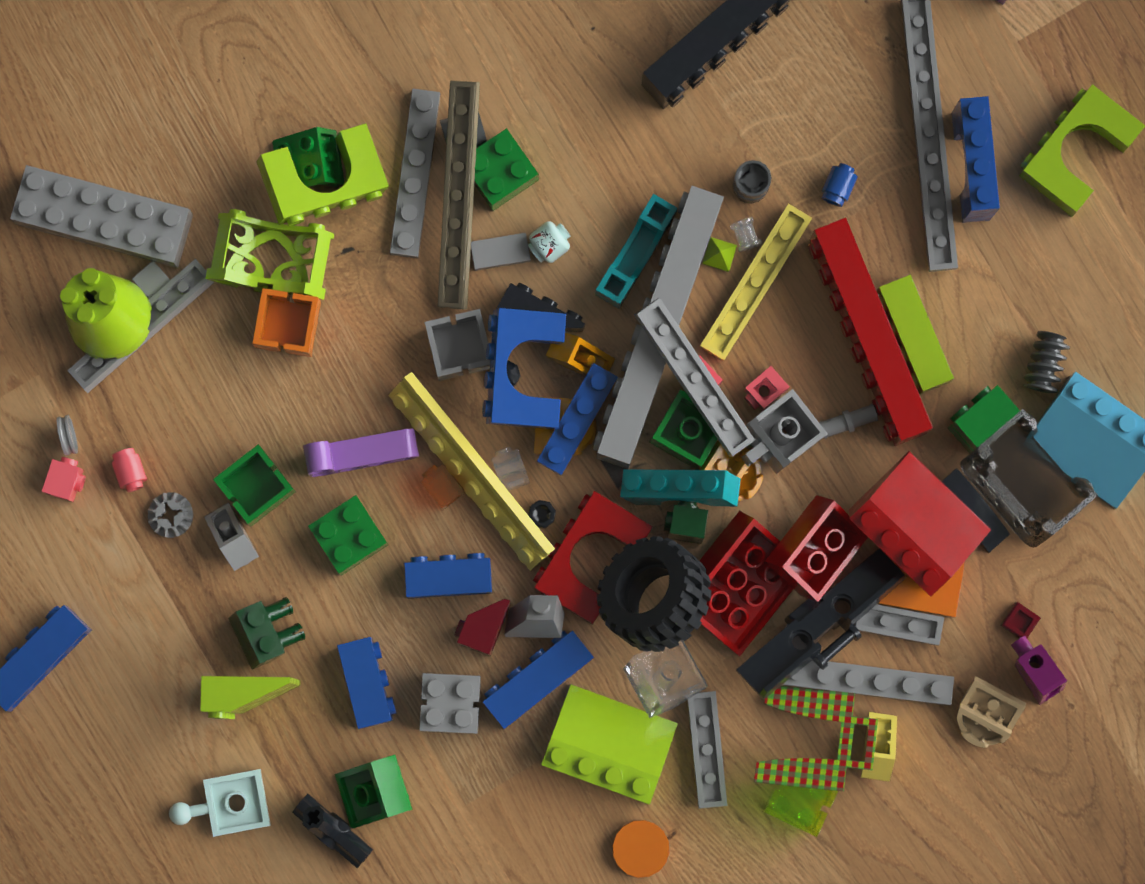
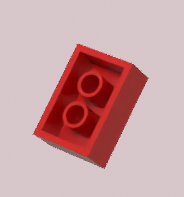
(816, 548)

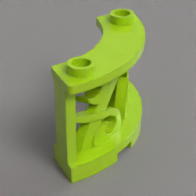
(234, 273)

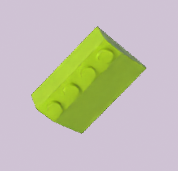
(233, 695)
(609, 744)

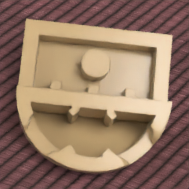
(987, 714)

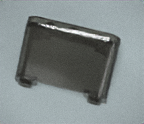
(1025, 481)

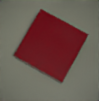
(1020, 621)

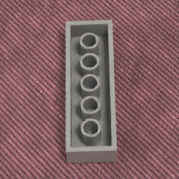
(102, 216)

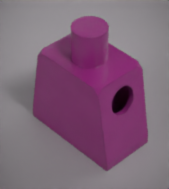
(1041, 681)

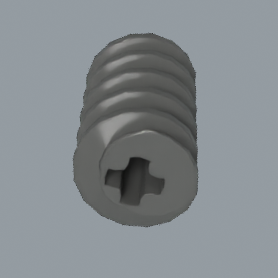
(1046, 362)

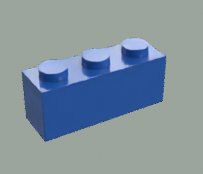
(448, 576)
(366, 682)

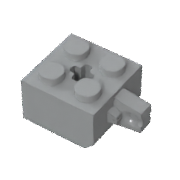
(774, 445)

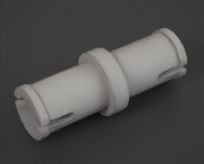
(849, 420)

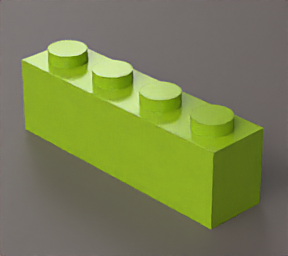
(915, 334)

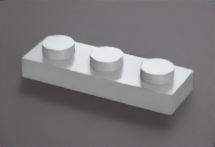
(902, 624)

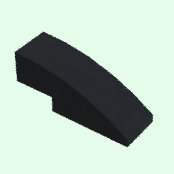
(972, 499)

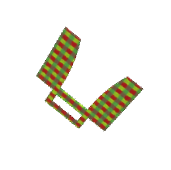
(818, 772)

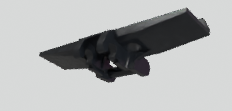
(811, 620)

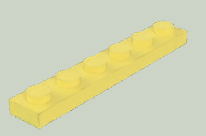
(756, 282)

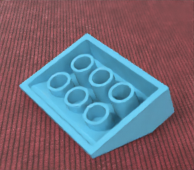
(1094, 438)

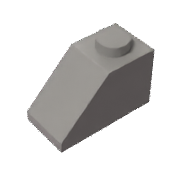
(231, 537)
(536, 618)

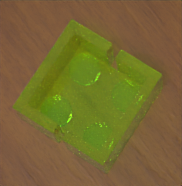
(800, 807)

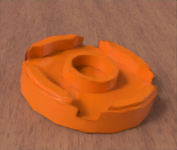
(641, 848)

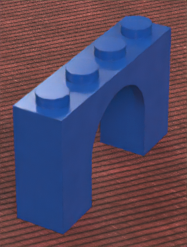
(973, 126)
(504, 402)

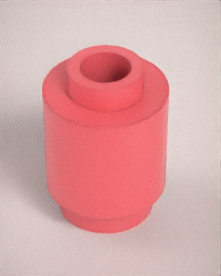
(128, 470)

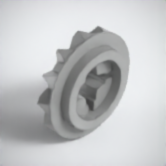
(181, 521)

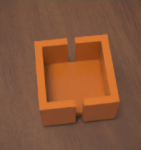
(286, 323)

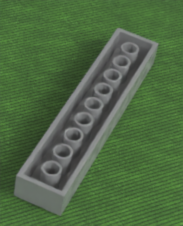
(645, 364)

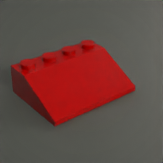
(919, 523)
(742, 583)

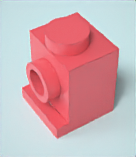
(770, 380)

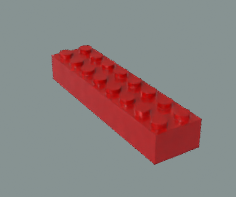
(869, 332)

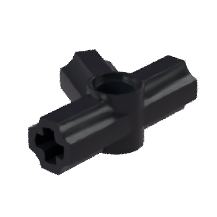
(332, 830)

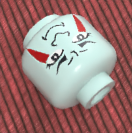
(549, 242)

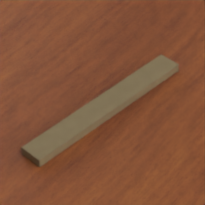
(458, 194)

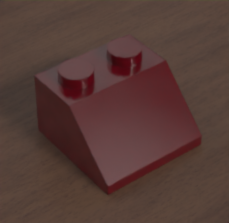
(483, 627)

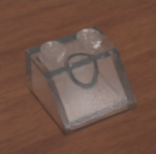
(664, 678)

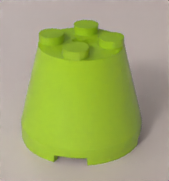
(105, 314)

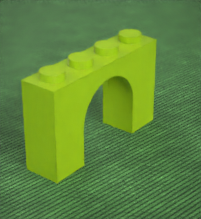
(1092, 112)
(294, 200)

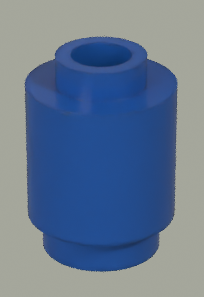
(839, 185)

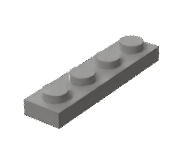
(707, 750)

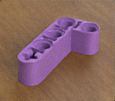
(358, 453)

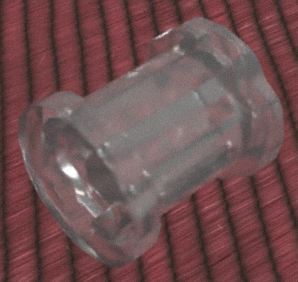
(745, 234)

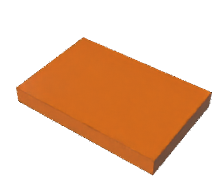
(912, 597)

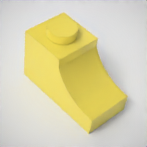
(884, 747)

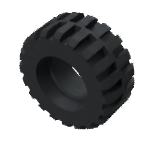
(677, 611)

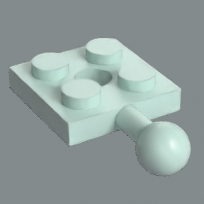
(218, 794)

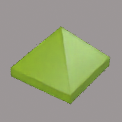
(719, 254)

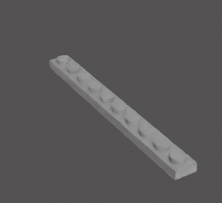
(929, 135)

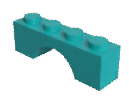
(636, 251)
(697, 486)

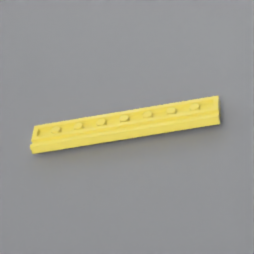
(471, 471)

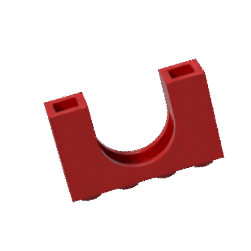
(597, 517)

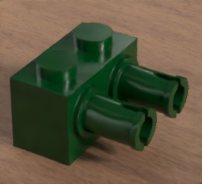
(686, 522)
(257, 635)

